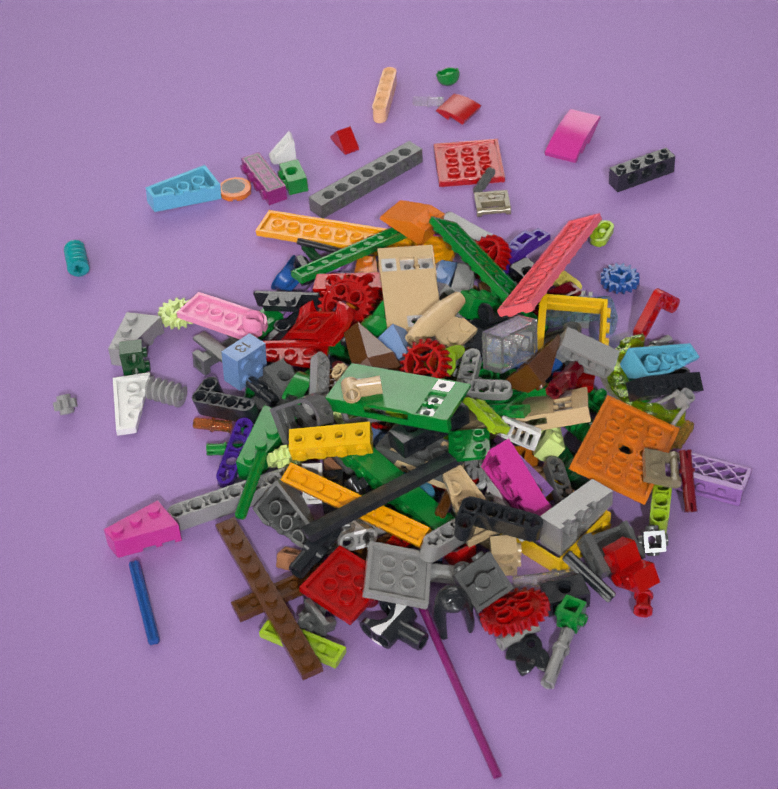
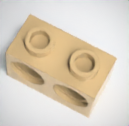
(506, 553)

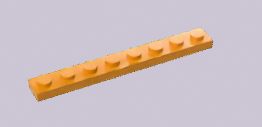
(338, 496)

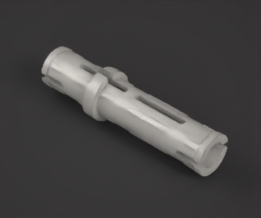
(560, 649)

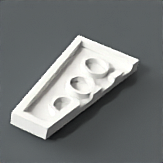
(129, 401)

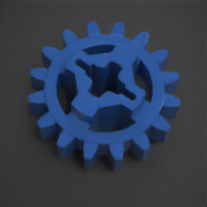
(620, 278)

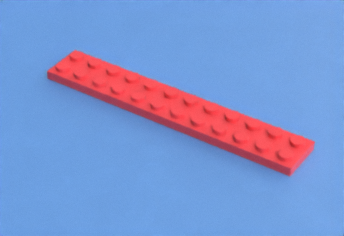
(549, 266)

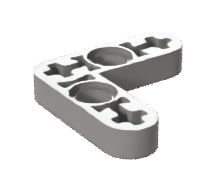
(477, 384)

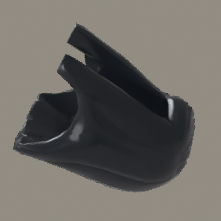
(452, 600)

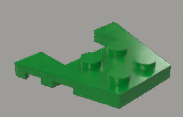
(513, 406)

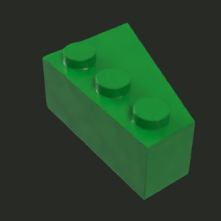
(474, 299)

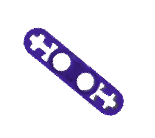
(234, 452)

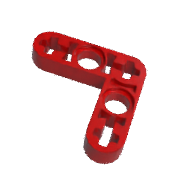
(657, 300)

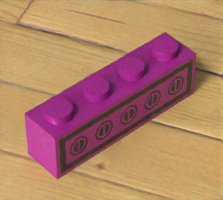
(263, 178)

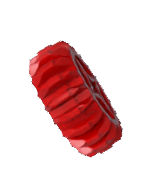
(497, 249)
(438, 355)

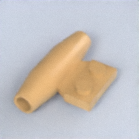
(443, 324)

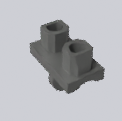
(313, 619)

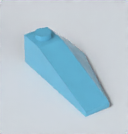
(657, 360)

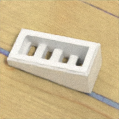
(529, 429)

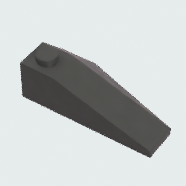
(284, 511)

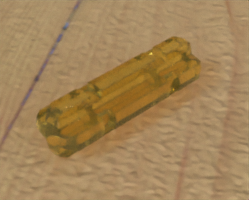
(683, 434)

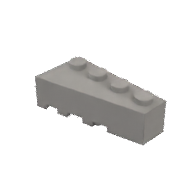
(574, 515)

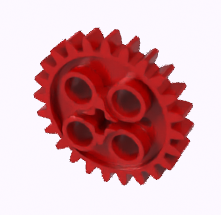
(353, 288)
(515, 612)

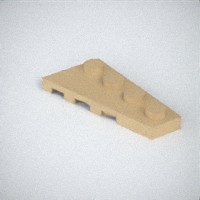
(459, 487)

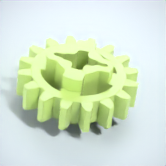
(169, 315)
(281, 458)

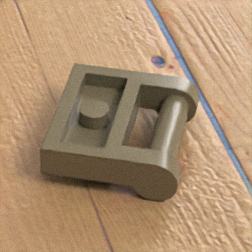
(492, 199)
(654, 468)

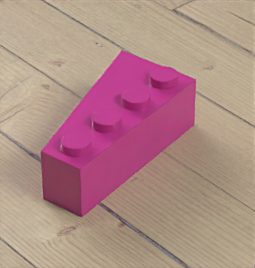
(513, 479)

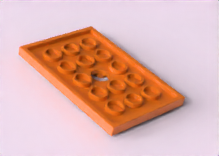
(620, 426)

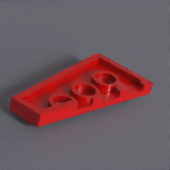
(294, 351)

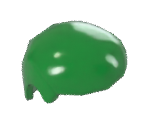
(448, 76)

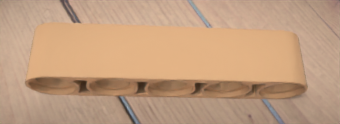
(384, 95)

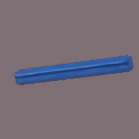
(144, 602)

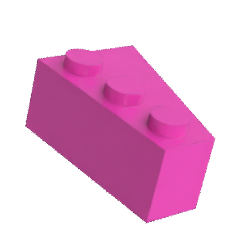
(141, 530)

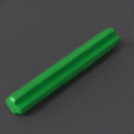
(250, 485)

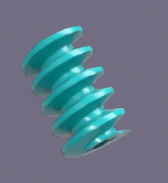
(76, 258)

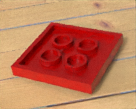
(339, 585)

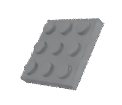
(396, 575)

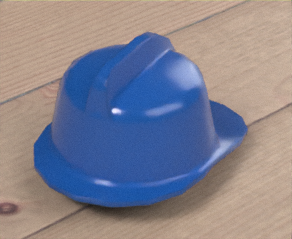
(283, 279)

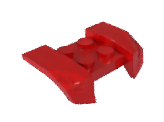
(321, 325)

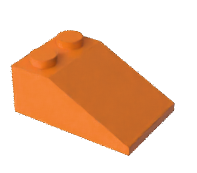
(412, 220)

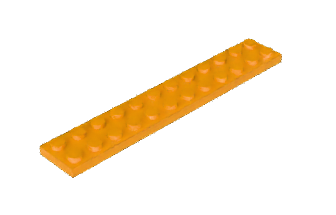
(335, 233)

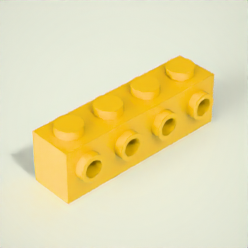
(331, 441)

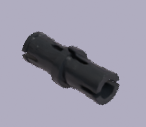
(262, 391)

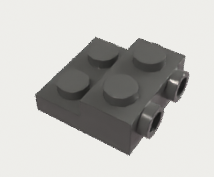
(482, 580)

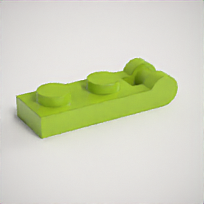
(487, 415)

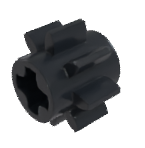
(356, 484)

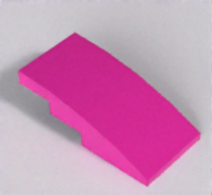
(572, 135)

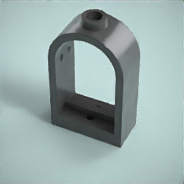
(283, 415)

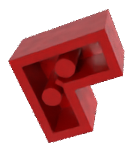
(628, 568)

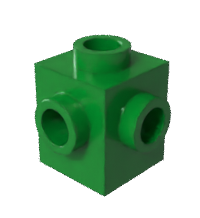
(571, 613)

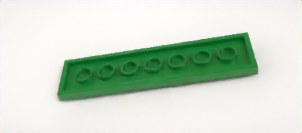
(475, 256)

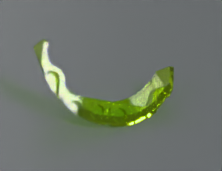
(618, 380)

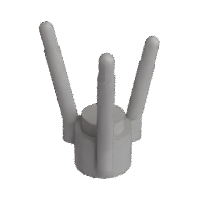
(682, 400)

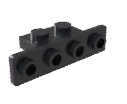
(285, 300)

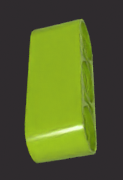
(660, 506)

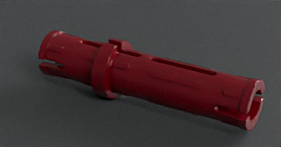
(688, 485)

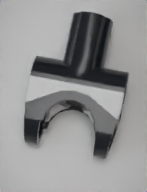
(395, 627)

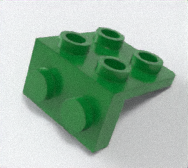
(469, 444)

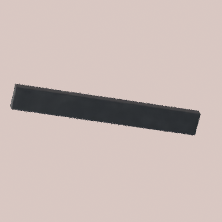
(379, 497)

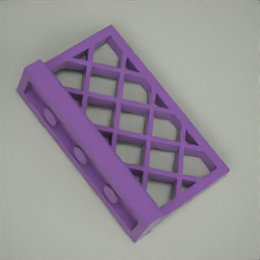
(714, 484)

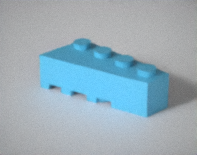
(184, 190)

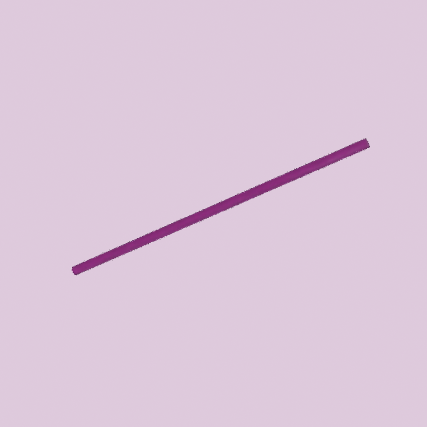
(462, 697)

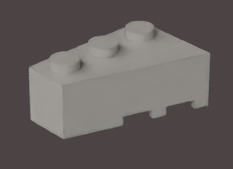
(135, 327)
(593, 355)

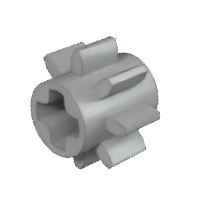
(65, 404)

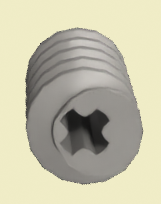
(165, 391)

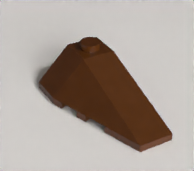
(368, 350)
(536, 369)

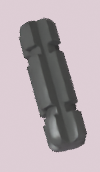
(484, 180)

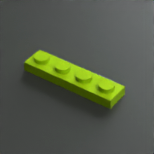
(325, 650)

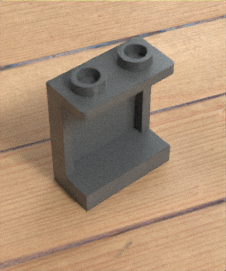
(592, 546)

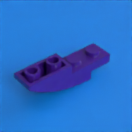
(526, 243)

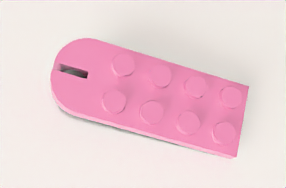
(223, 316)

